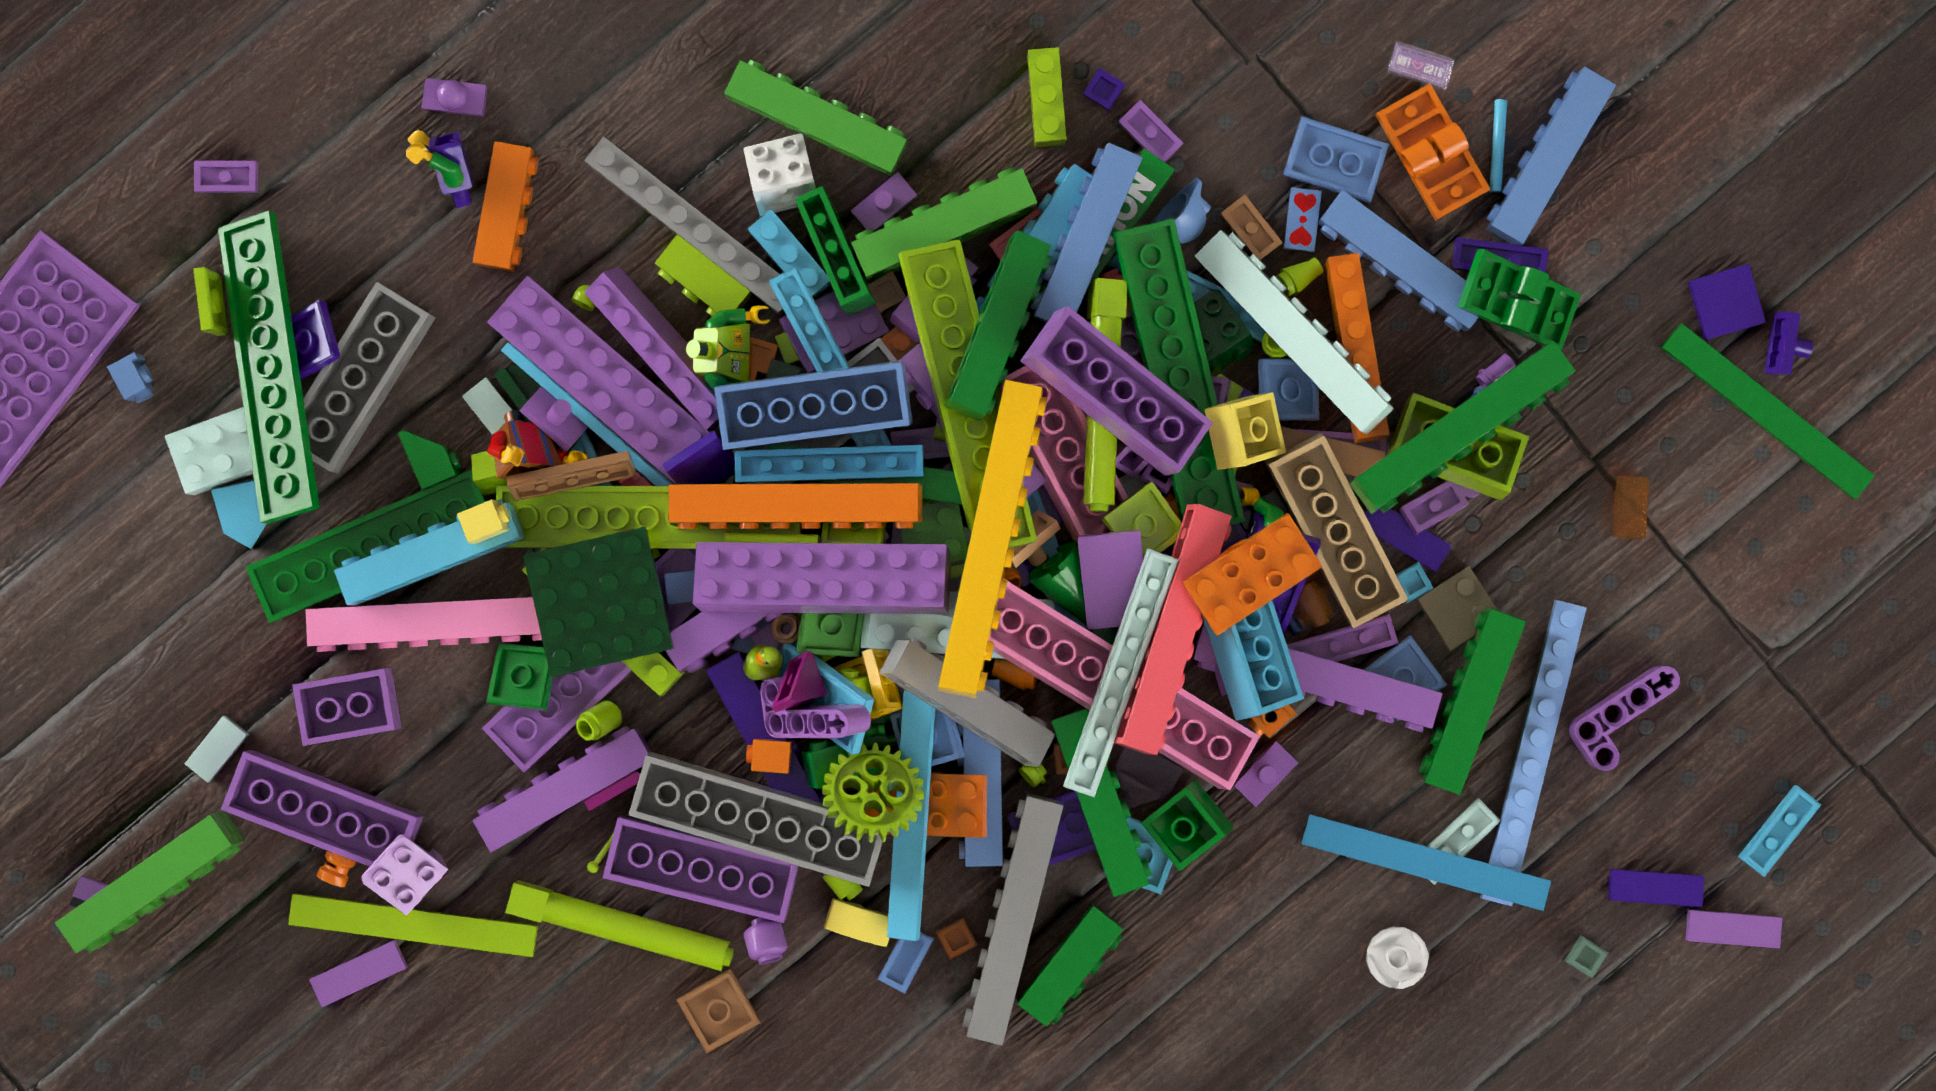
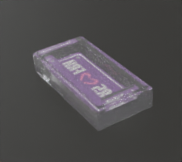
(1420, 65)

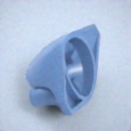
(1187, 210)

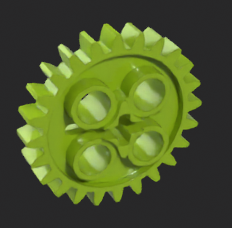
(894, 776)

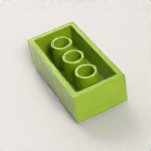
(1486, 469)

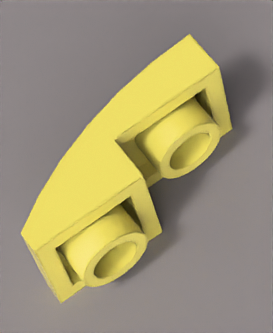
(857, 922)

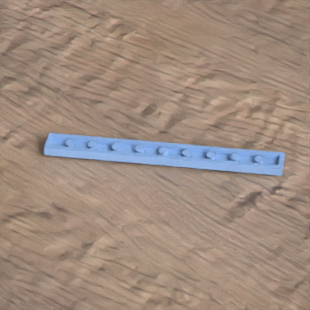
(1536, 738)

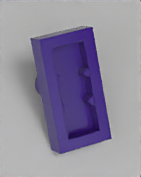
(1785, 344)

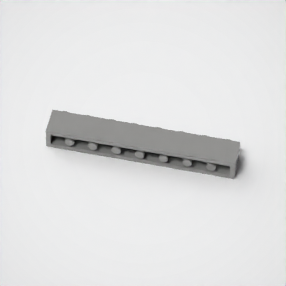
(684, 220)
(1014, 918)

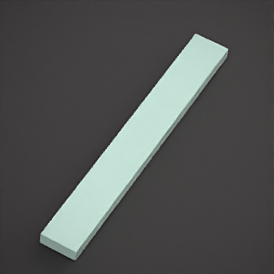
(1120, 672)

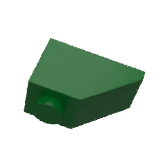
(430, 460)

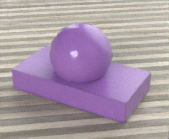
(454, 97)

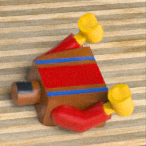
(525, 448)

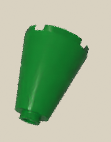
(1062, 579)

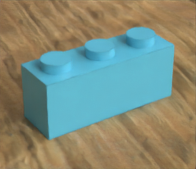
(788, 252)

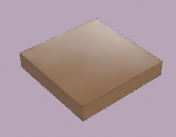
(718, 1010)

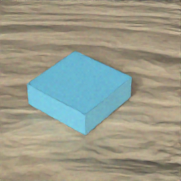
(1414, 581)

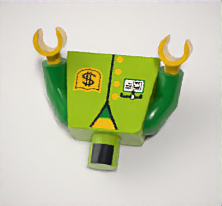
(723, 346)

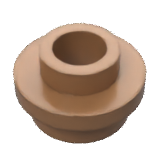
(779, 623)

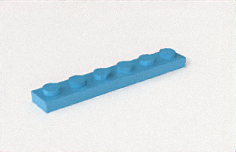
(829, 463)

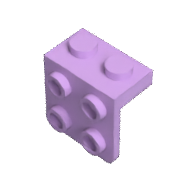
(404, 873)

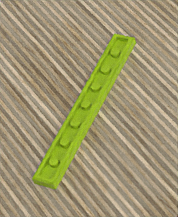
(417, 926)

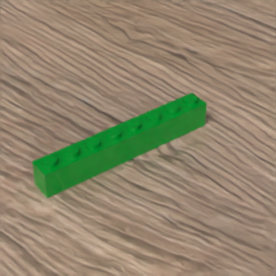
(1463, 427)

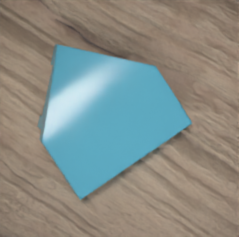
(239, 511)

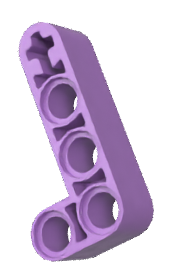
(1625, 712)
(811, 720)

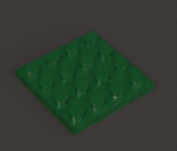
(598, 601)

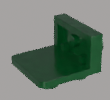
(1222, 332)

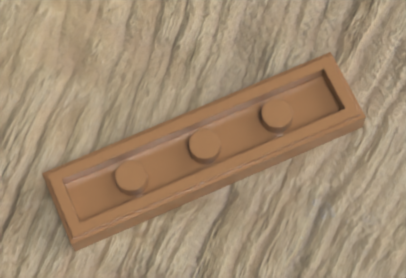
(571, 476)

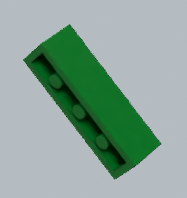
(835, 251)
(1069, 965)

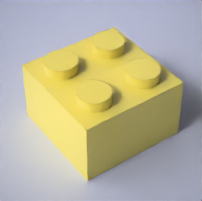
(1245, 431)

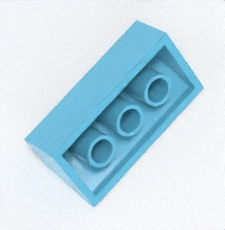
(1256, 664)

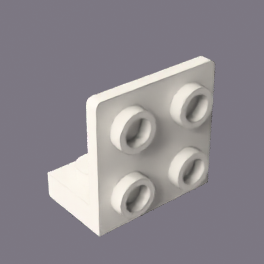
(779, 173)

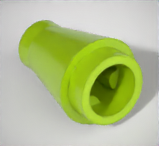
(1299, 276)

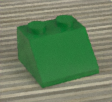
(1187, 825)

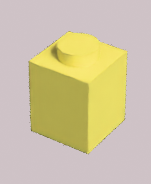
(484, 521)

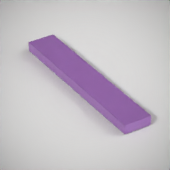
(1342, 643)

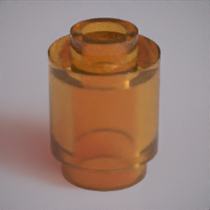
(1314, 605)

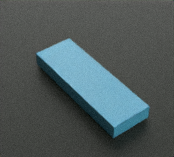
(1779, 830)

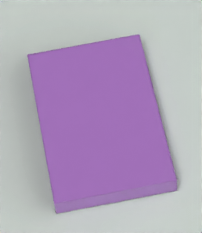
(1109, 574)

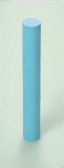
(1498, 142)

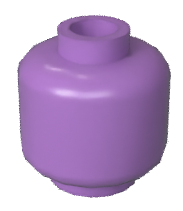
(765, 941)

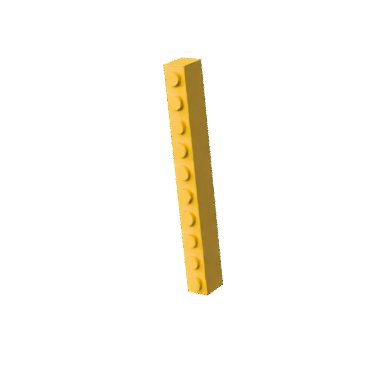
(991, 538)

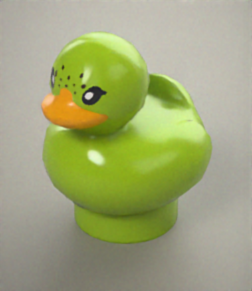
(763, 663)

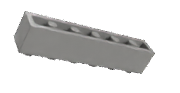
(987, 716)

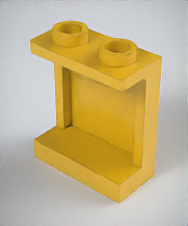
(884, 691)

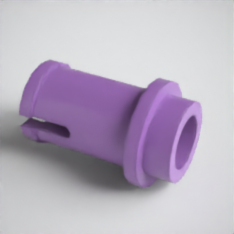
(1495, 370)

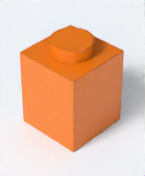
(769, 755)

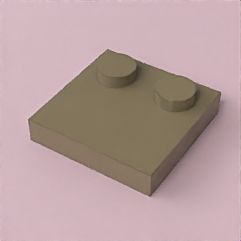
(1455, 606)

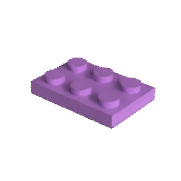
(849, 331)

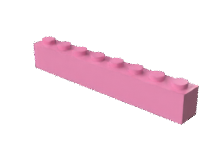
(421, 623)

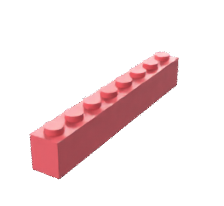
(1171, 643)

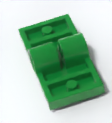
(1518, 299)

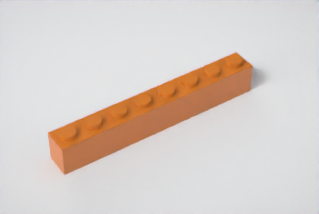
(795, 504)

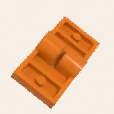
(1433, 151)
(1251, 574)
(955, 805)

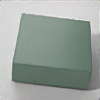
(1586, 956)

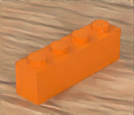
(504, 206)

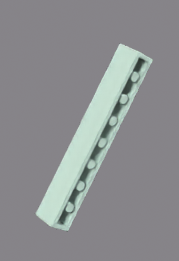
(1294, 332)

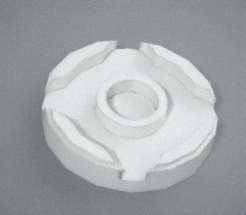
(1397, 957)

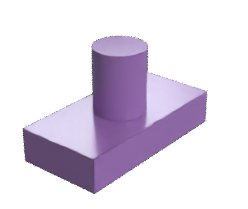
(884, 203)
(554, 418)
(1265, 773)

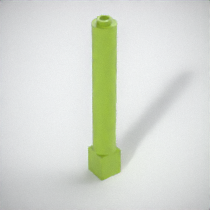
(1106, 310)
(619, 926)

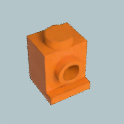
(1261, 726)

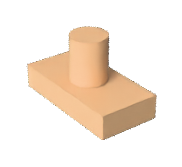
(1045, 528)

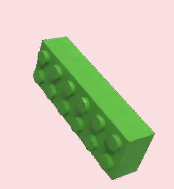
(956, 218)
(146, 884)

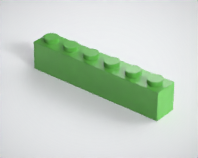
(816, 118)

